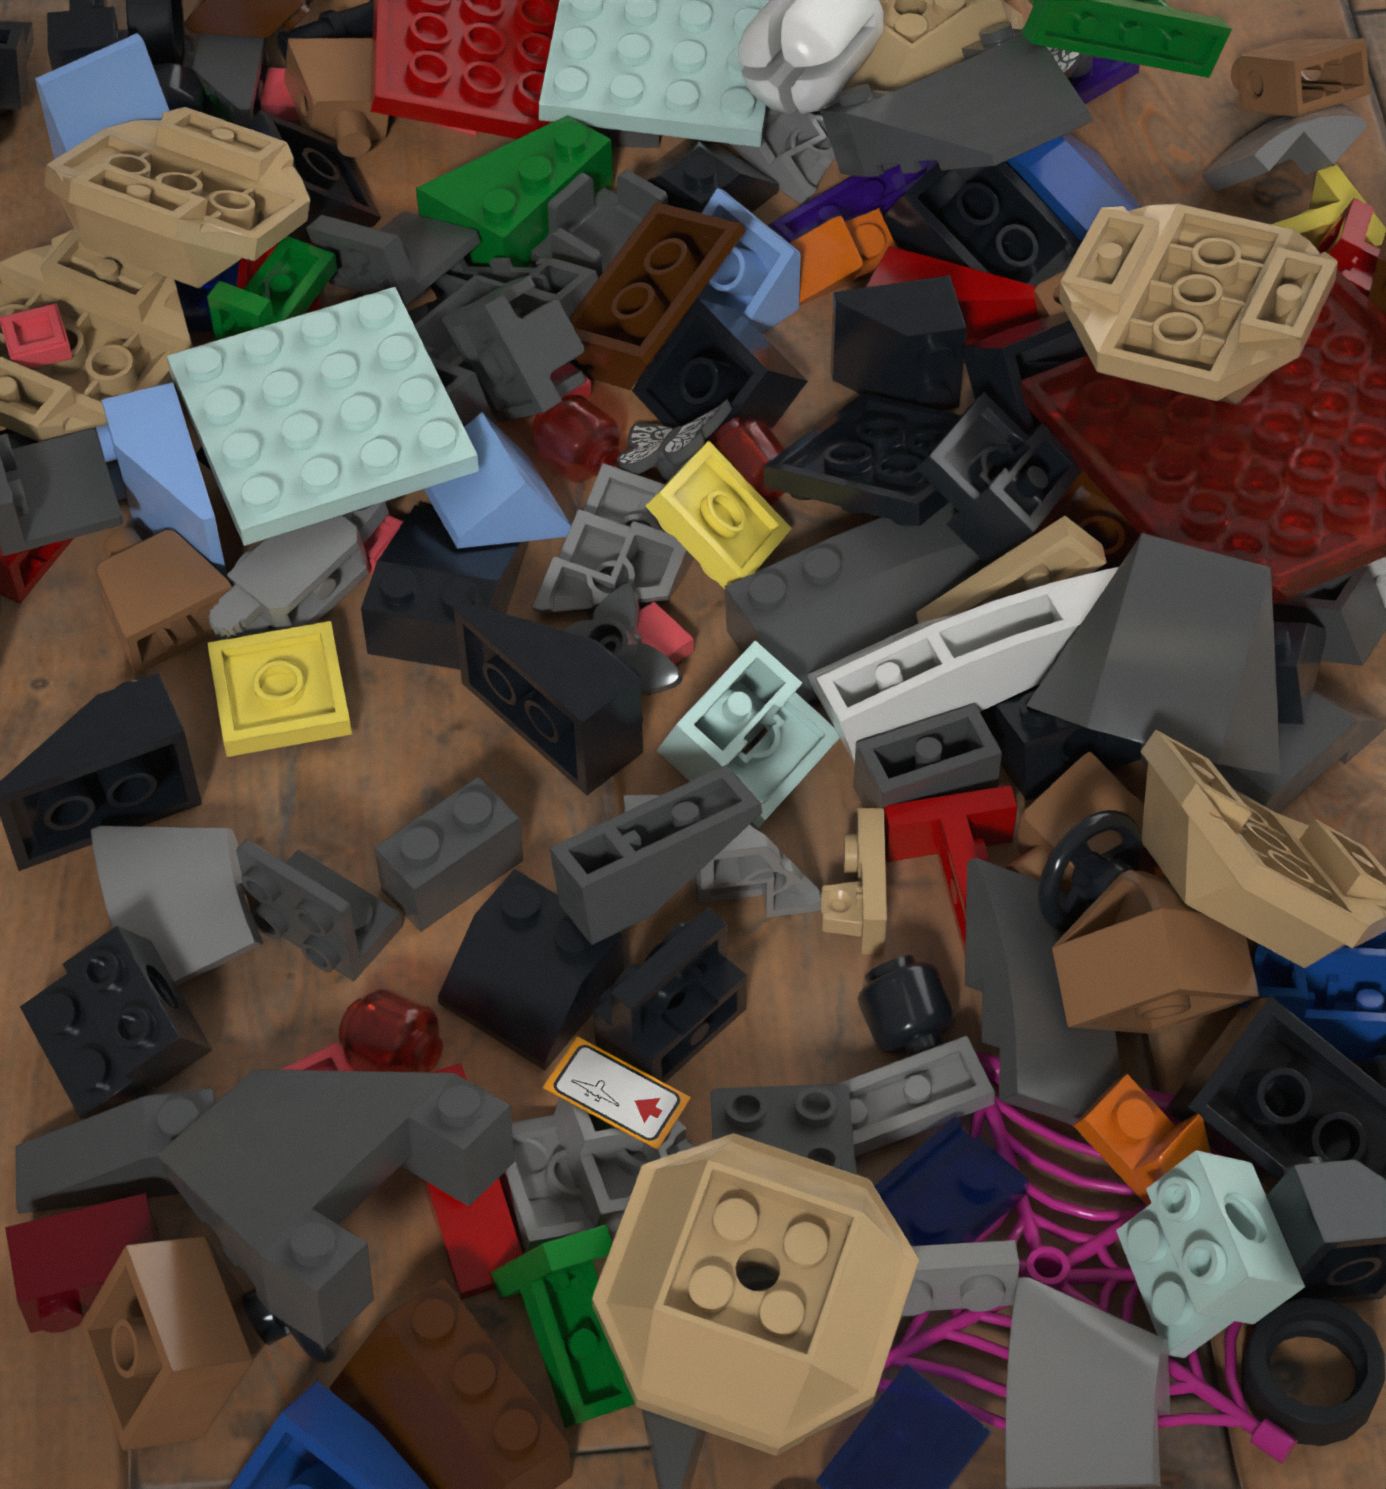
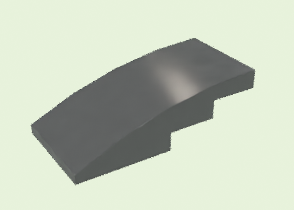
(1023, 1013)

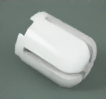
(807, 50)

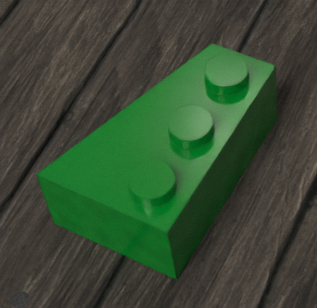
(510, 188)

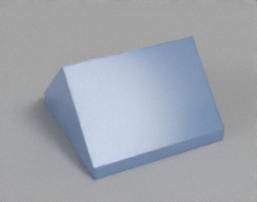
(759, 273)
(502, 499)

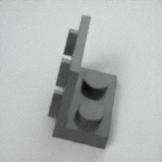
(402, 254)
(54, 491)
(316, 910)
(794, 1118)

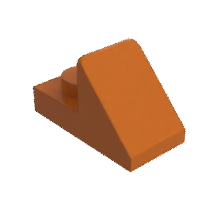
(841, 253)
(1138, 1136)

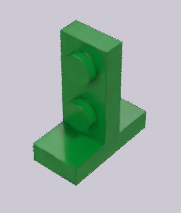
(277, 292)
(558, 1294)

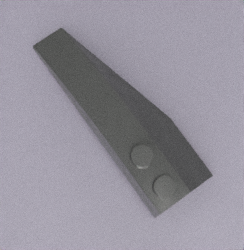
(847, 592)

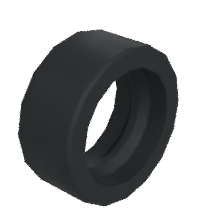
(160, 28)
(1336, 1326)

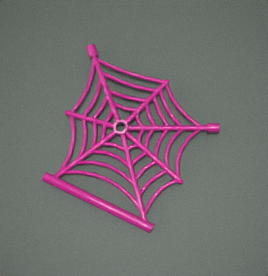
(1057, 1271)

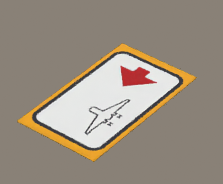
(617, 1093)

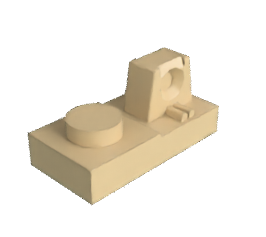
(861, 905)

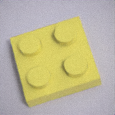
(718, 517)
(279, 689)

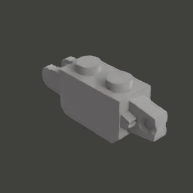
(296, 575)

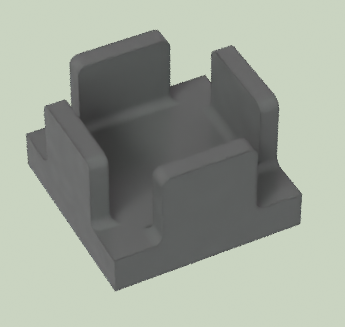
(595, 227)
(516, 353)

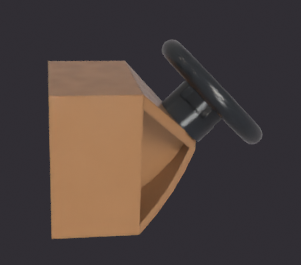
(1137, 950)
(176, 1340)

